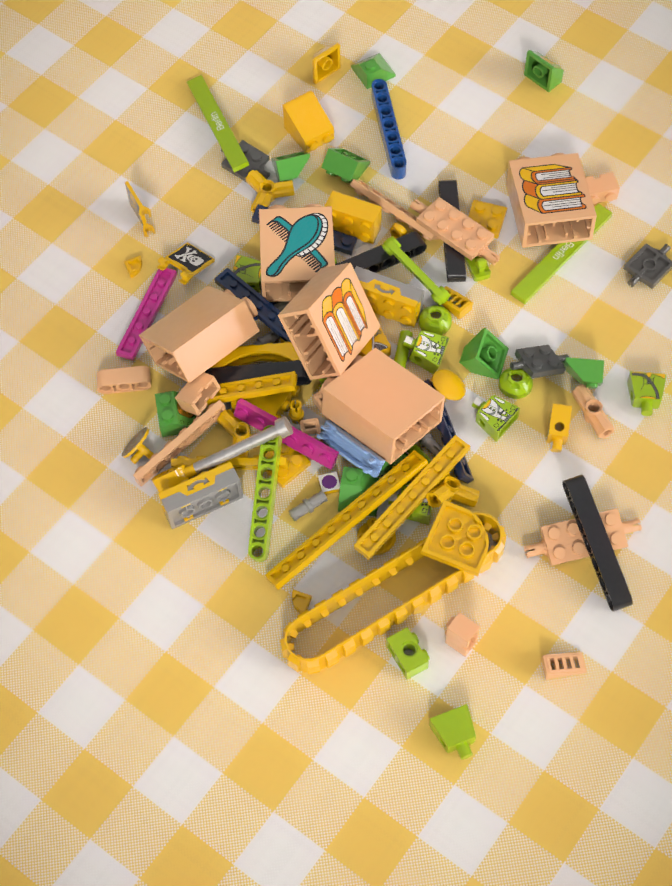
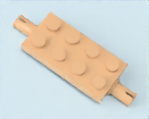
(455, 229)
(564, 542)

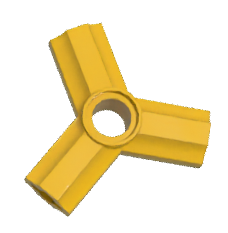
(267, 189)
(451, 489)

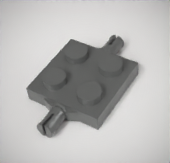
(256, 160)
(649, 265)
(539, 361)

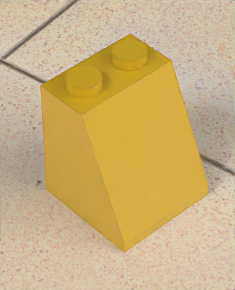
(307, 122)

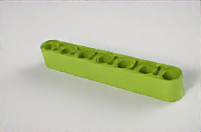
(264, 503)

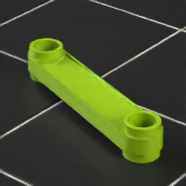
(392, 247)

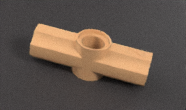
(588, 404)

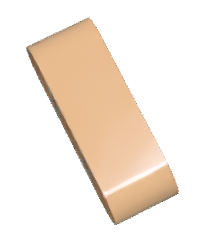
(123, 379)

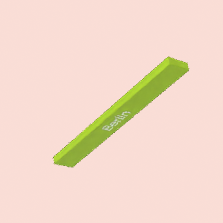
(218, 123)
(554, 261)

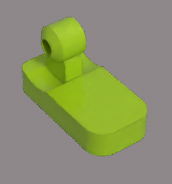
(478, 268)

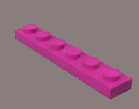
(146, 313)
(298, 440)

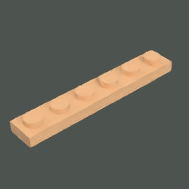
(390, 207)
(176, 446)

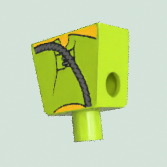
(249, 271)
(646, 390)

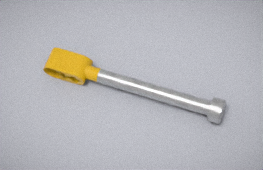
(178, 473)

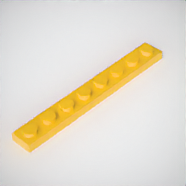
(411, 497)

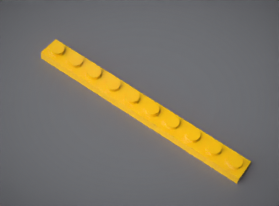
(346, 519)

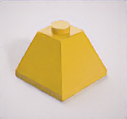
(326, 62)

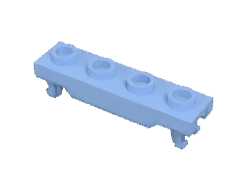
(351, 449)

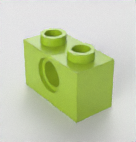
(408, 664)

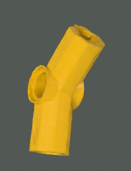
(234, 427)

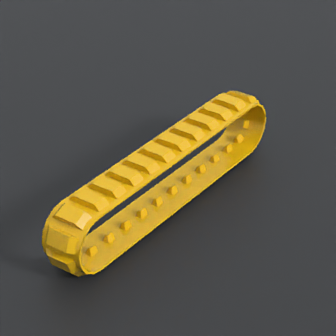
(396, 616)

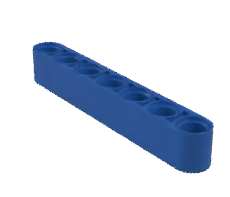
(388, 129)

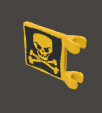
(139, 209)

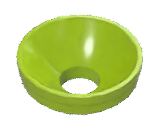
(437, 326)
(512, 388)

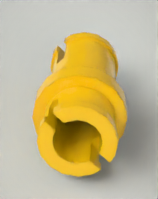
(296, 412)

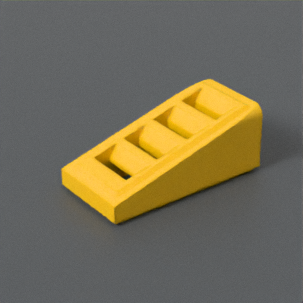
(453, 308)

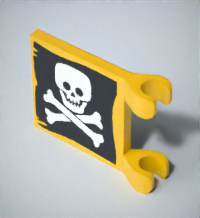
(188, 260)

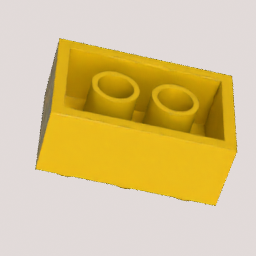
(355, 216)

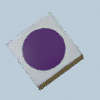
(329, 483)

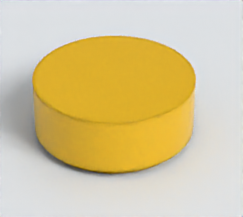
(397, 230)

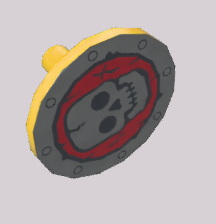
(136, 443)

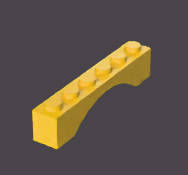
(256, 353)

